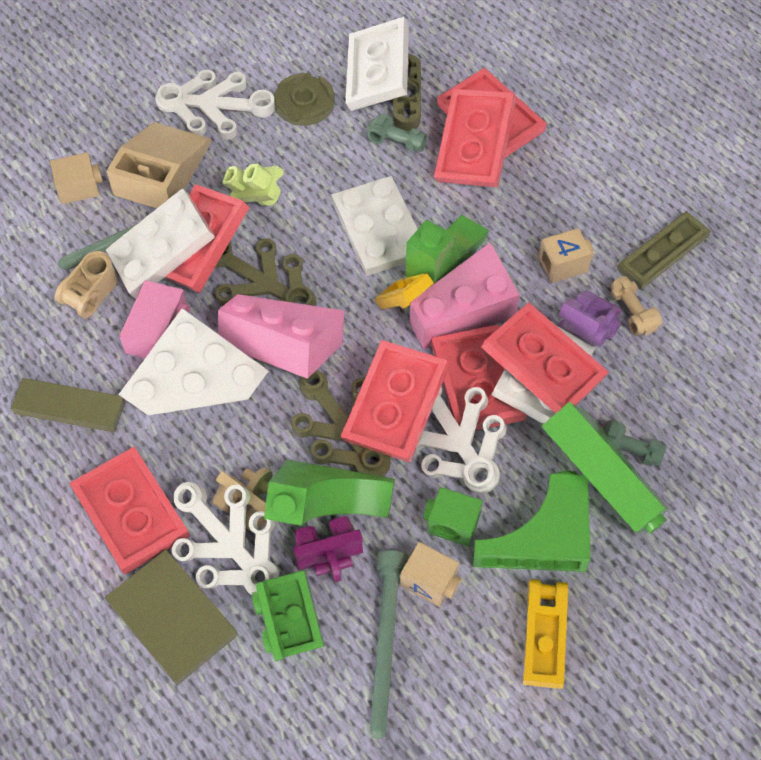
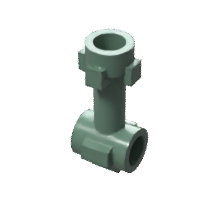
(384, 128)
(652, 452)

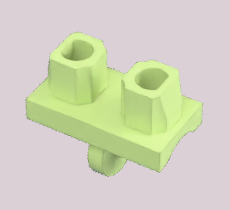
(254, 183)

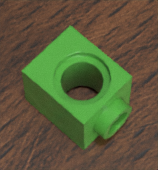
(453, 516)

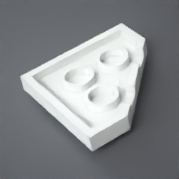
(192, 370)

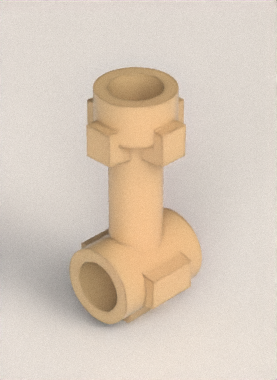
(642, 320)

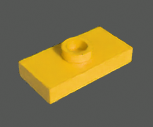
(403, 291)

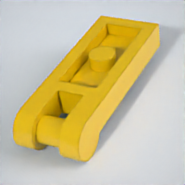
(545, 635)

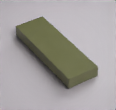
(663, 250)
(68, 405)

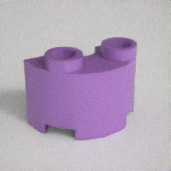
(590, 318)

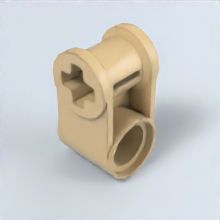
(86, 288)

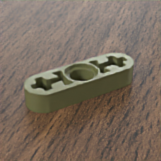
(413, 101)

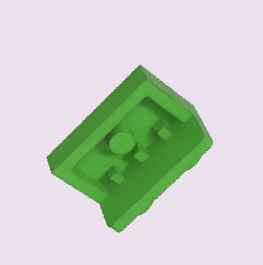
(288, 615)

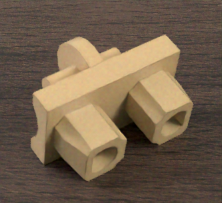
(257, 484)

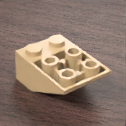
(156, 164)

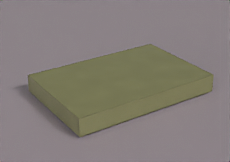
(171, 617)

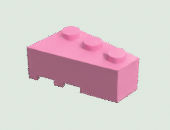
(465, 299)
(282, 332)

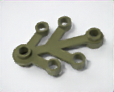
(265, 282)
(329, 431)

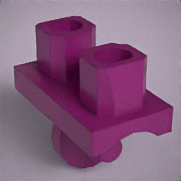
(331, 553)

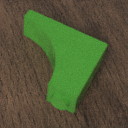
(441, 250)
(311, 490)
(552, 539)

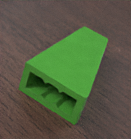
(606, 468)

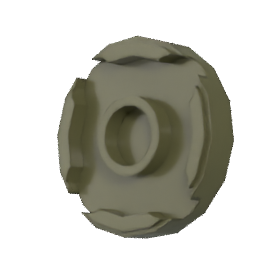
(307, 107)

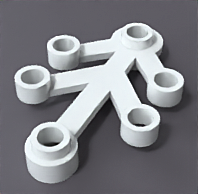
(178, 99)
(460, 440)
(230, 540)

